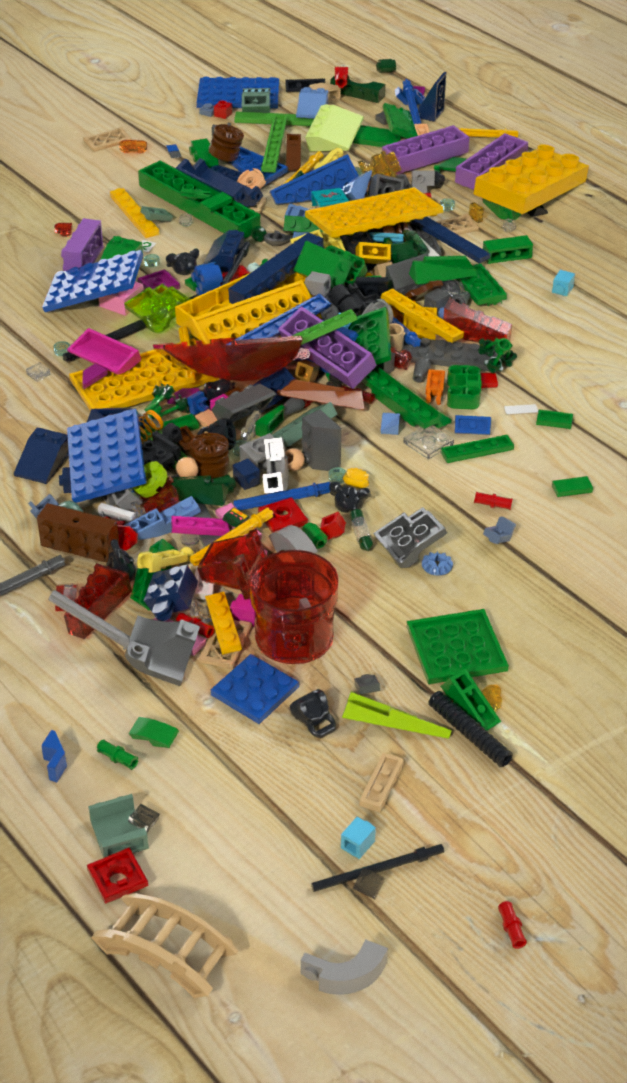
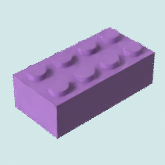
(83, 245)

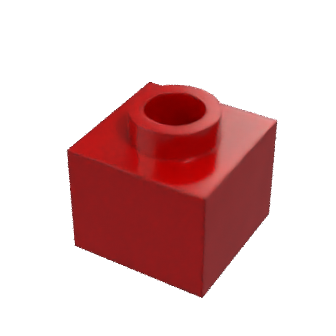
(223, 109)
(333, 525)

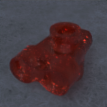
(402, 358)

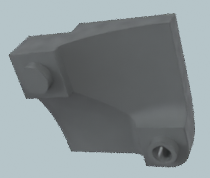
(410, 535)
(162, 648)

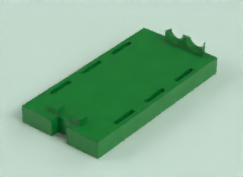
(399, 121)
(375, 136)
(483, 287)

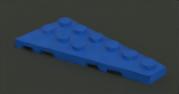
(249, 160)
(328, 176)

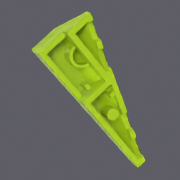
(374, 712)

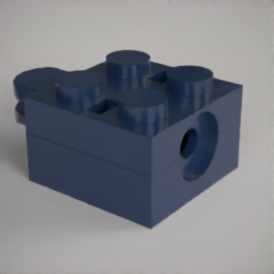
(170, 591)

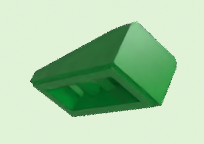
(270, 421)

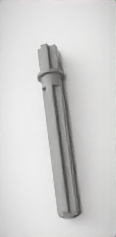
(89, 618)

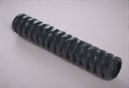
(470, 729)

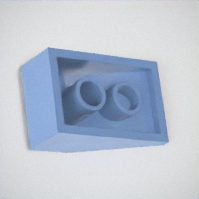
(311, 101)

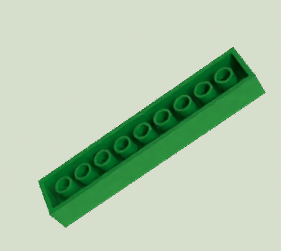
(167, 184)

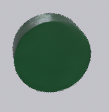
(258, 233)

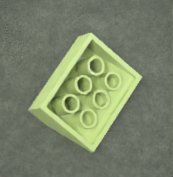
(333, 129)

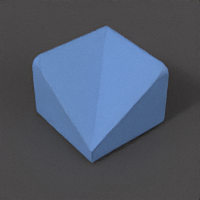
(390, 423)

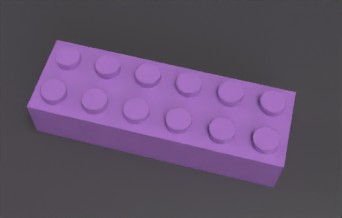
(429, 148)
(492, 155)
(333, 350)

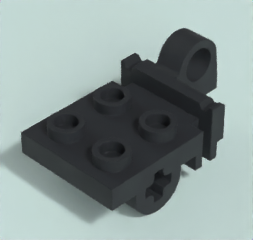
(350, 298)
(163, 447)

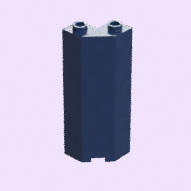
(221, 183)

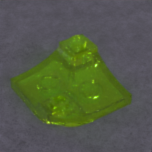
(156, 306)

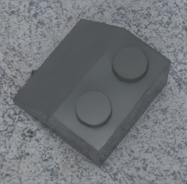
(384, 184)

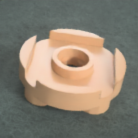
(255, 176)

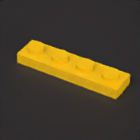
(223, 623)

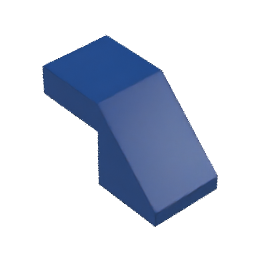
(419, 97)
(54, 752)

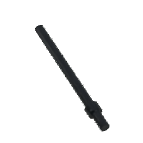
(243, 251)
(419, 855)

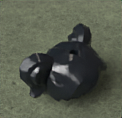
(183, 262)
(217, 388)
(355, 499)

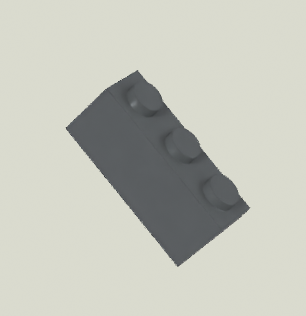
(399, 275)
(243, 403)
(321, 441)

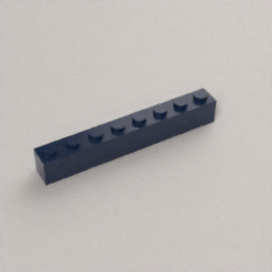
(271, 272)

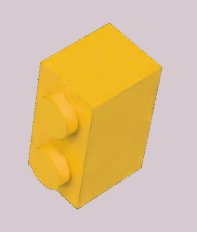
(374, 252)

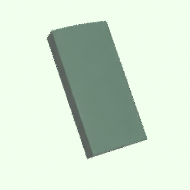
(292, 432)

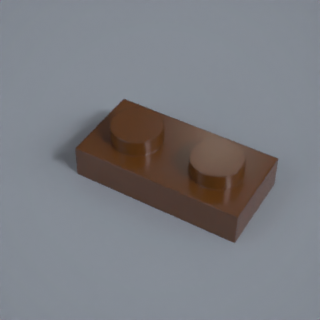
(184, 444)

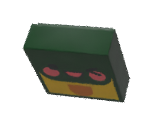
(235, 517)

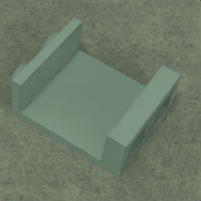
(112, 826)

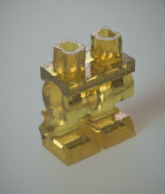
(381, 165)

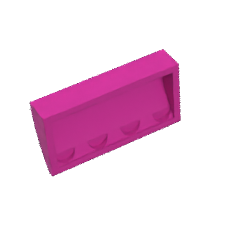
(105, 352)

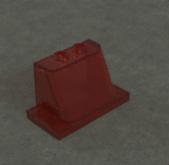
(231, 561)

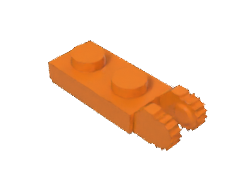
(435, 385)

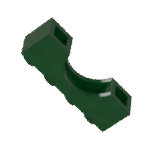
(370, 91)

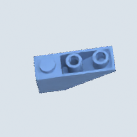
(357, 187)

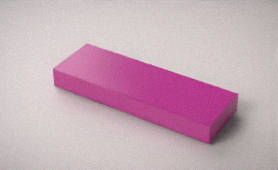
(199, 526)

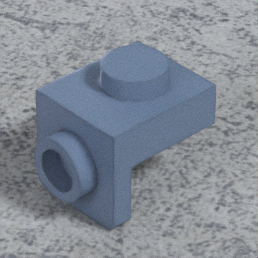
(38, 508)
(501, 532)

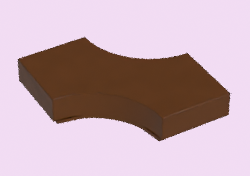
(423, 290)

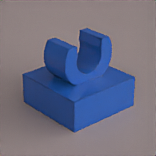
(197, 403)

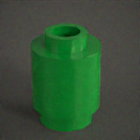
(315, 534)

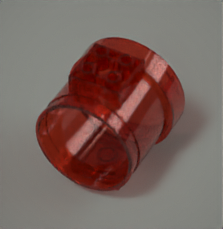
(275, 591)

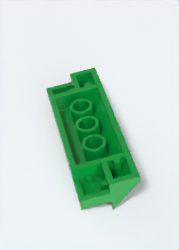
(403, 400)

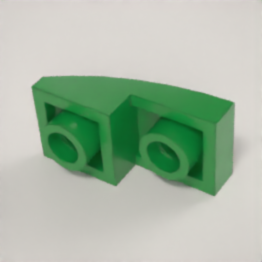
(154, 731)

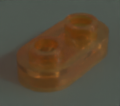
(138, 146)

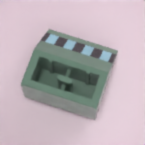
(256, 100)

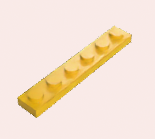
(132, 211)
(422, 315)

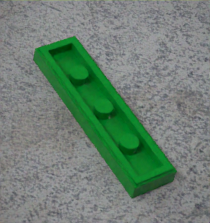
(477, 448)

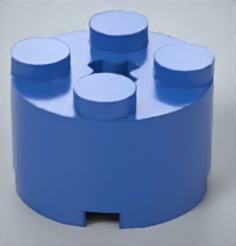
(206, 277)

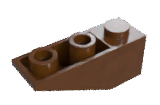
(293, 152)

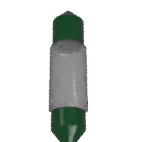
(361, 530)

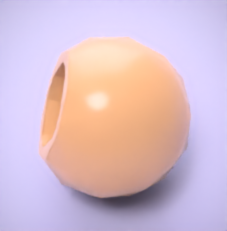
(295, 459)
(186, 467)

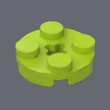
(155, 477)

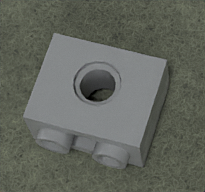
(256, 452)

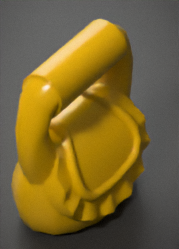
(356, 477)

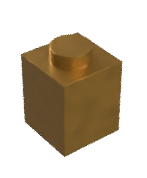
(306, 371)

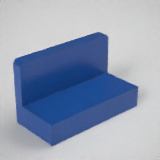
(472, 425)

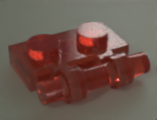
(166, 498)

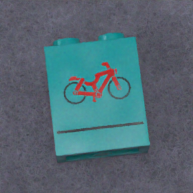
(328, 197)

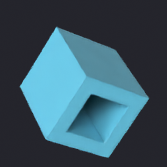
(563, 283)
(358, 837)

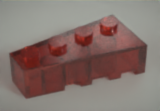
(475, 323)
(100, 596)

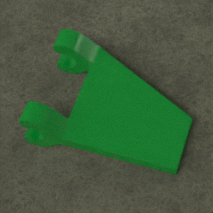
(449, 164)

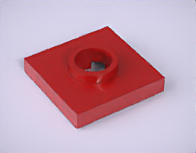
(294, 517)
(117, 863)

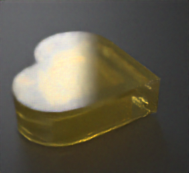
(493, 696)

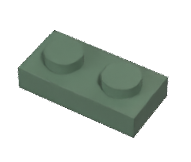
(156, 214)

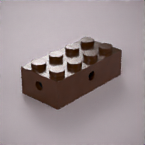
(76, 532)

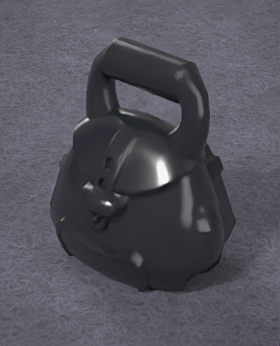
(223, 427)
(120, 560)
(313, 710)

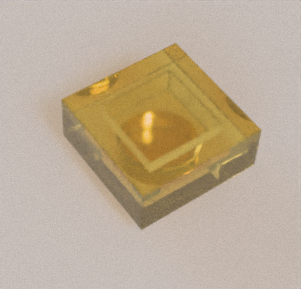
(476, 212)

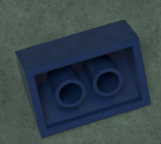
(225, 249)

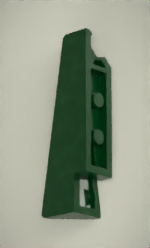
(201, 489)

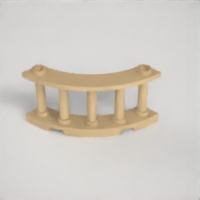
(118, 942)

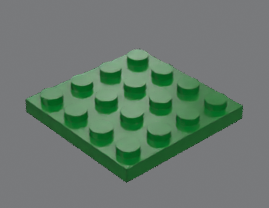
(373, 334)
(456, 642)

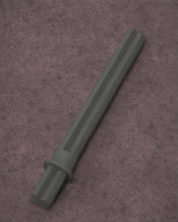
(27, 576)

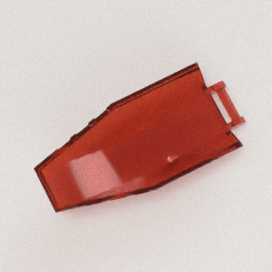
(239, 361)

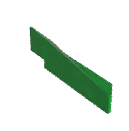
(441, 268)
(144, 577)

